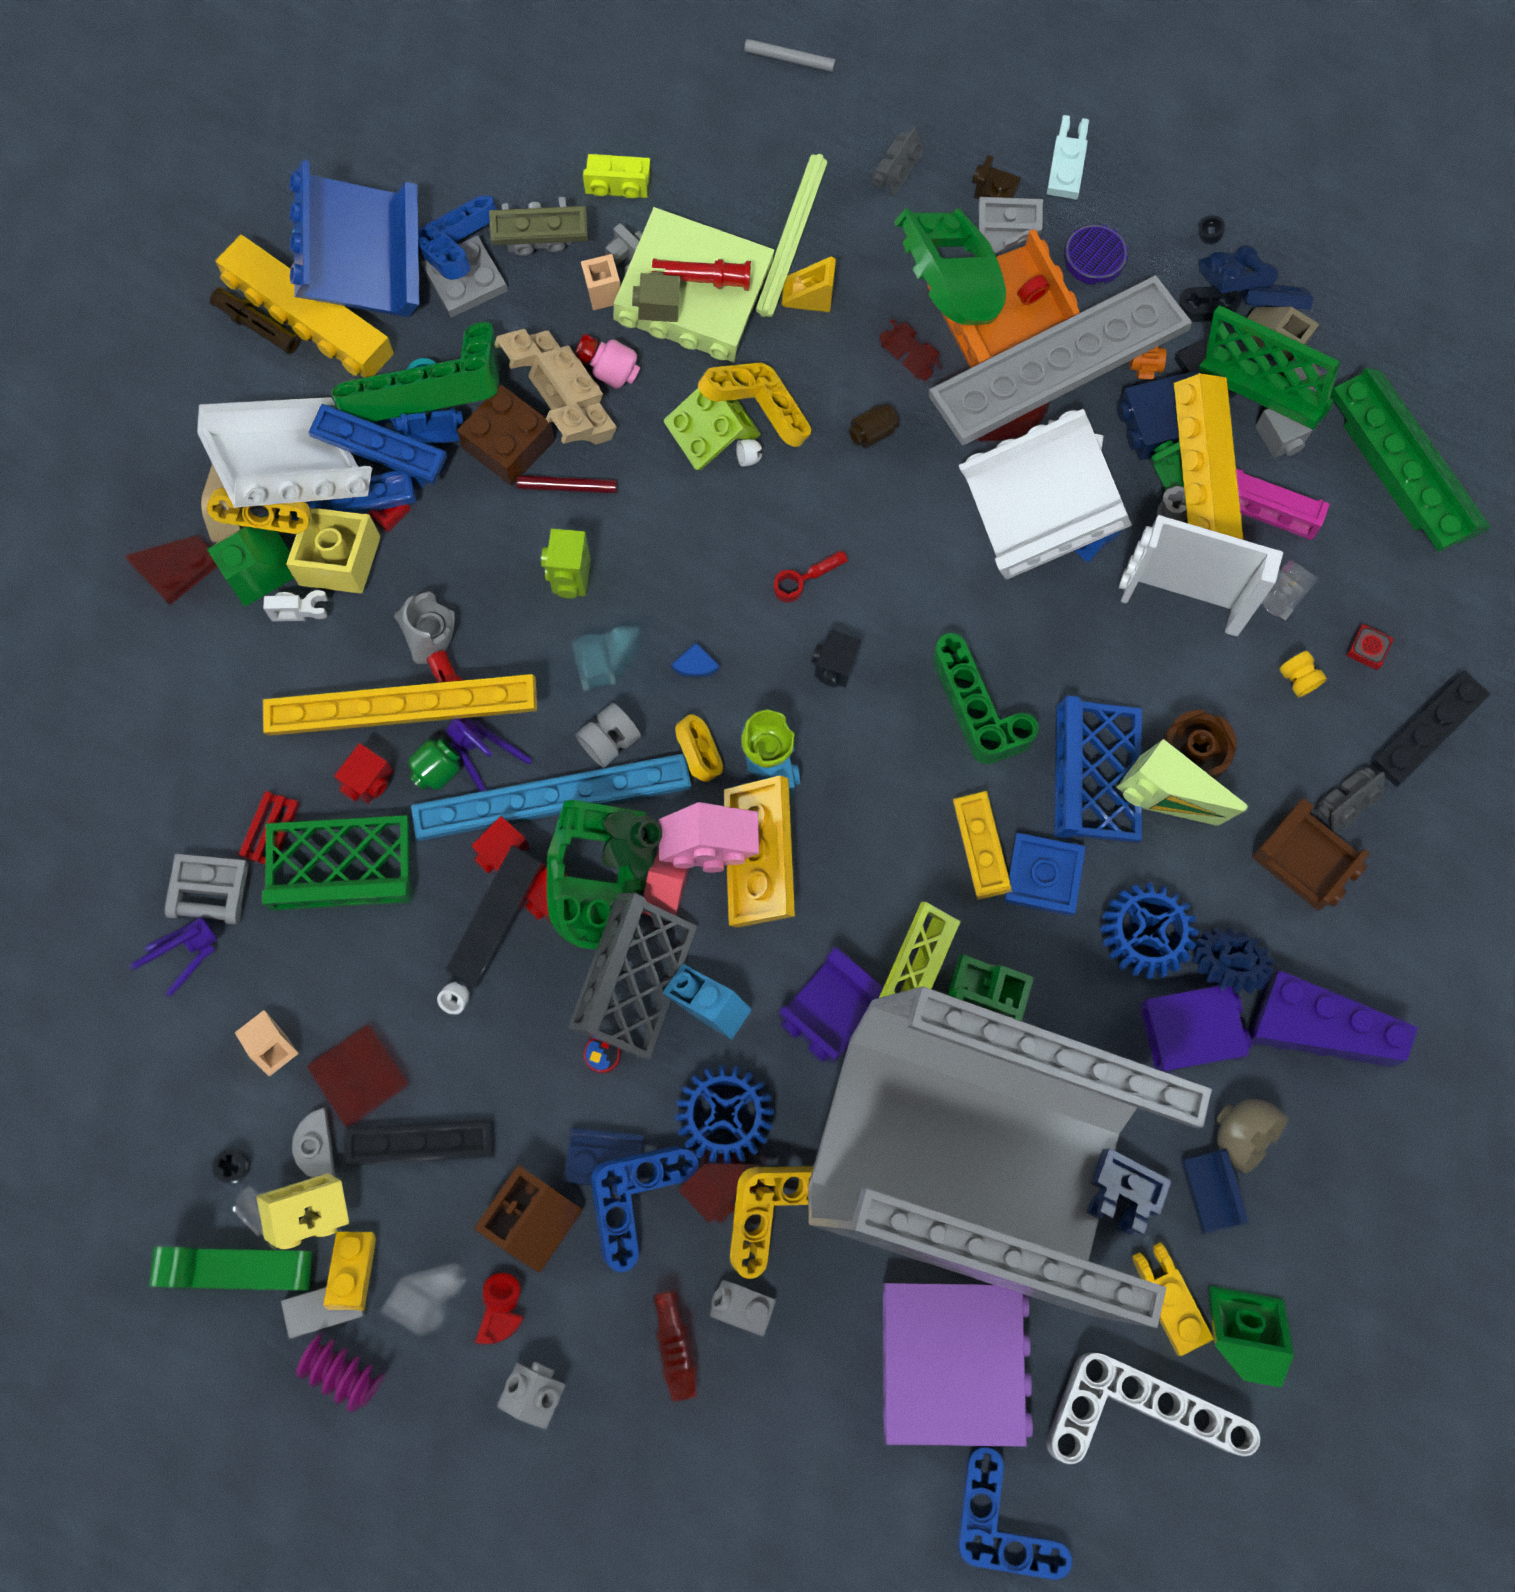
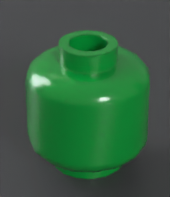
(434, 764)

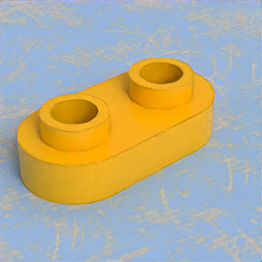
(698, 748)

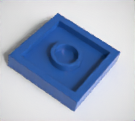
(1045, 874)

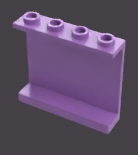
(955, 1365)

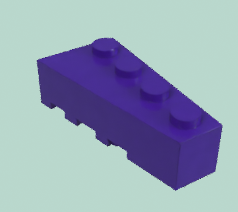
(1318, 1021)

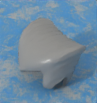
(425, 625)

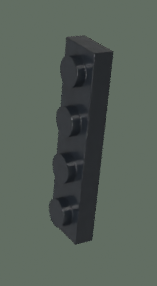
(1430, 729)

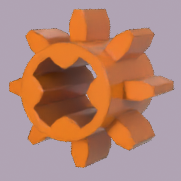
(1148, 363)

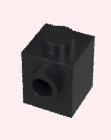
(836, 659)

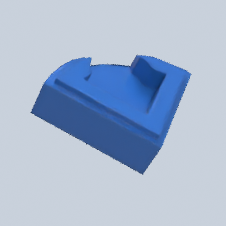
(695, 663)

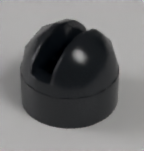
(1211, 221)

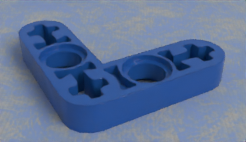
(438, 237)
(626, 1185)
(987, 1527)

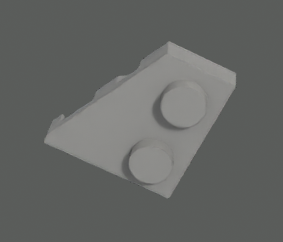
(1008, 220)

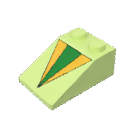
(1176, 786)

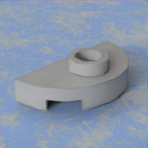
(313, 1145)

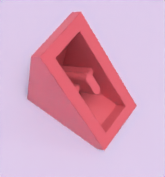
(665, 885)

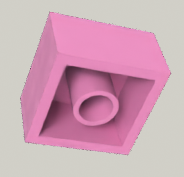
(708, 837)

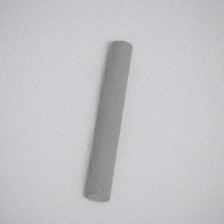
(790, 55)

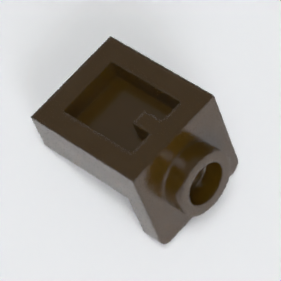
(994, 182)

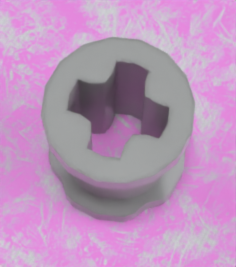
(1176, 497)

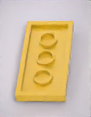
(763, 885)

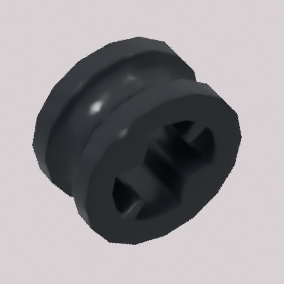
(222, 1174)

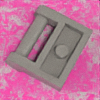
(208, 877)

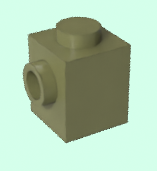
(657, 297)

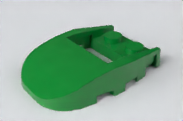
(962, 288)
(579, 905)

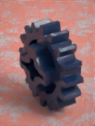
(1233, 960)

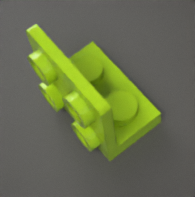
(708, 427)

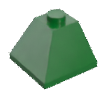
(252, 562)
(1252, 1334)

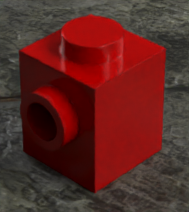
(363, 775)

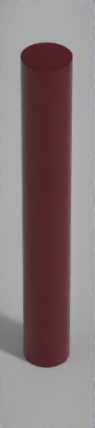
(566, 484)

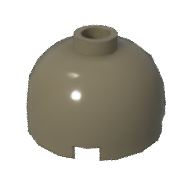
(1249, 1131)

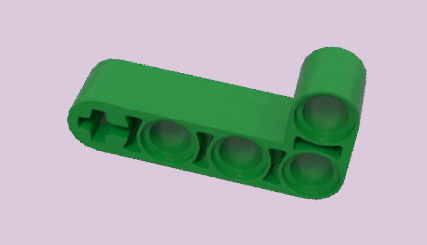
(977, 698)
(230, 1269)

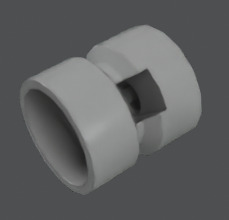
(599, 744)

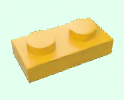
(350, 1271)

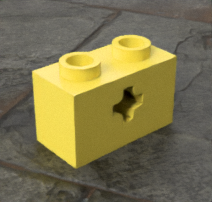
(284, 1206)

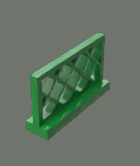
(1260, 380)
(331, 892)

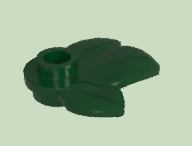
(626, 843)

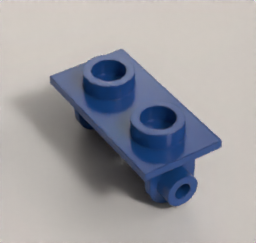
(432, 429)

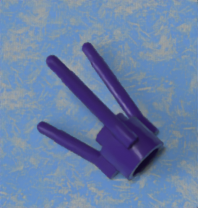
(468, 735)
(194, 936)

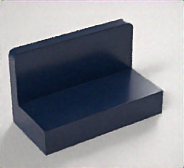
(1214, 1191)

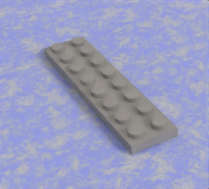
(1059, 360)

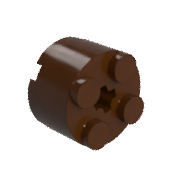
(1208, 734)

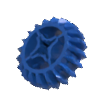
(1143, 919)
(738, 1102)

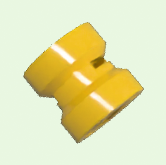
(1302, 672)

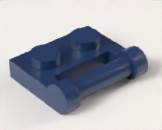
(1229, 273)

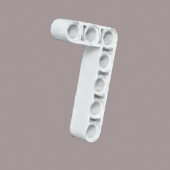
(1145, 1401)

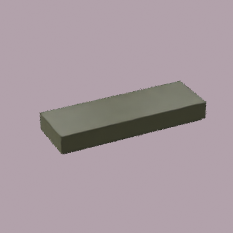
(538, 225)

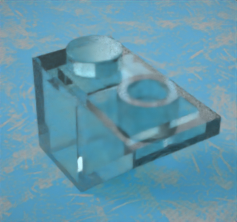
(605, 656)

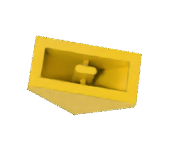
(811, 287)

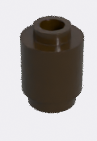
(873, 425)

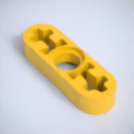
(248, 519)

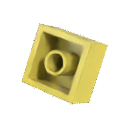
(334, 551)

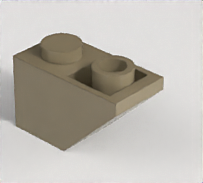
(1286, 322)

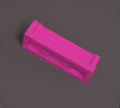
(1280, 506)

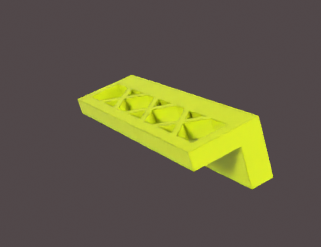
(931, 953)

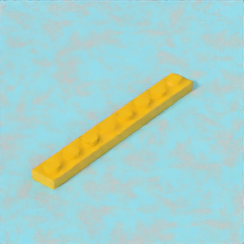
(400, 705)

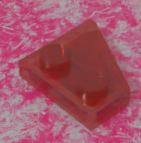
(173, 566)

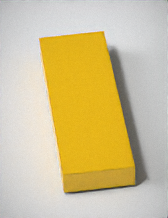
(982, 845)

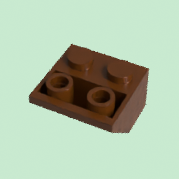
(528, 1219)

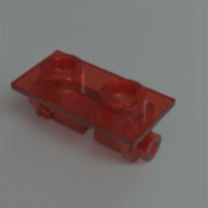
(900, 341)

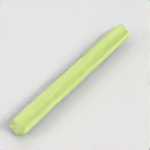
(791, 236)

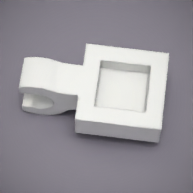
(290, 607)

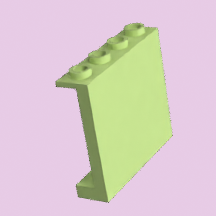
(707, 316)

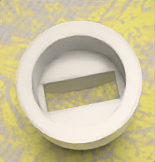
(747, 452)
(446, 995)

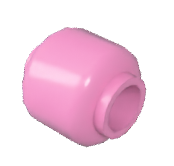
(615, 364)

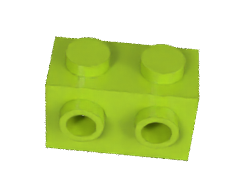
(567, 563)

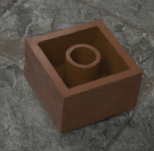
(506, 435)

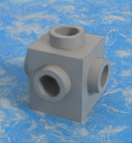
(531, 1394)

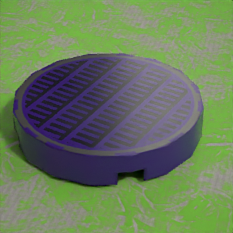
(1095, 254)

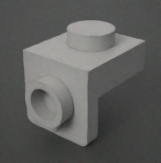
(742, 1307)

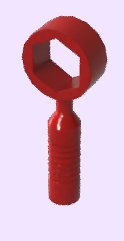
(814, 572)

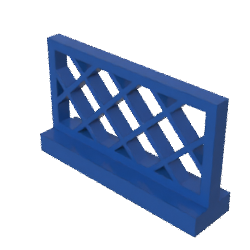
(1069, 764)

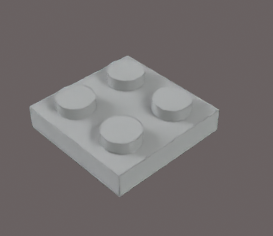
(474, 288)

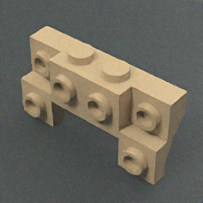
(563, 385)

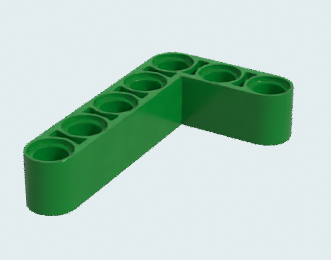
(429, 386)

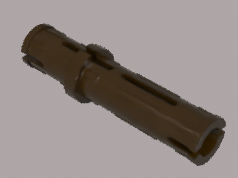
(227, 303)

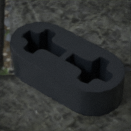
(1208, 300)

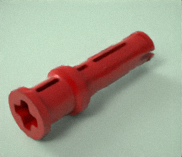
(719, 273)

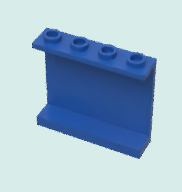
(354, 244)

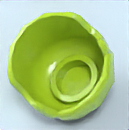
(767, 738)

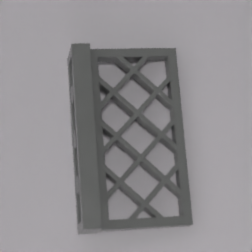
(606, 969)

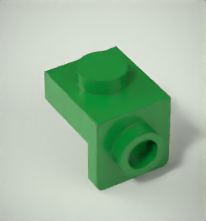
(1168, 465)

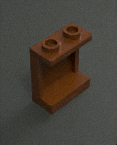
(1310, 858)

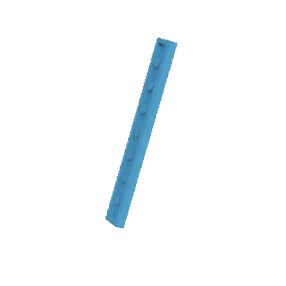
(547, 796)

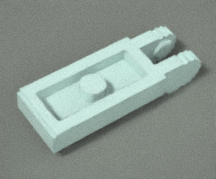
(1068, 161)

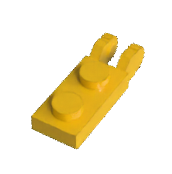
(1179, 1311)

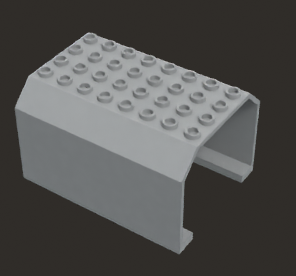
(981, 1148)

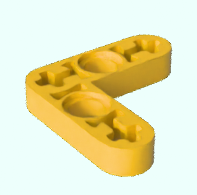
(766, 389)
(763, 1204)

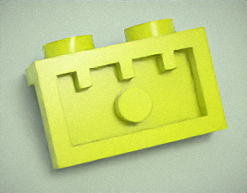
(617, 176)

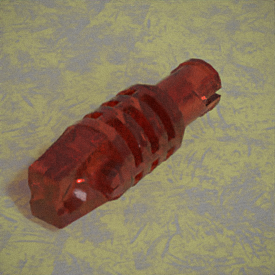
(674, 1347)

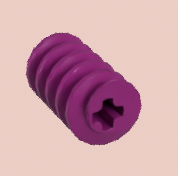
(338, 1374)

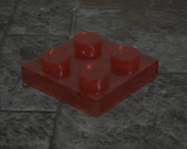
(357, 1076)

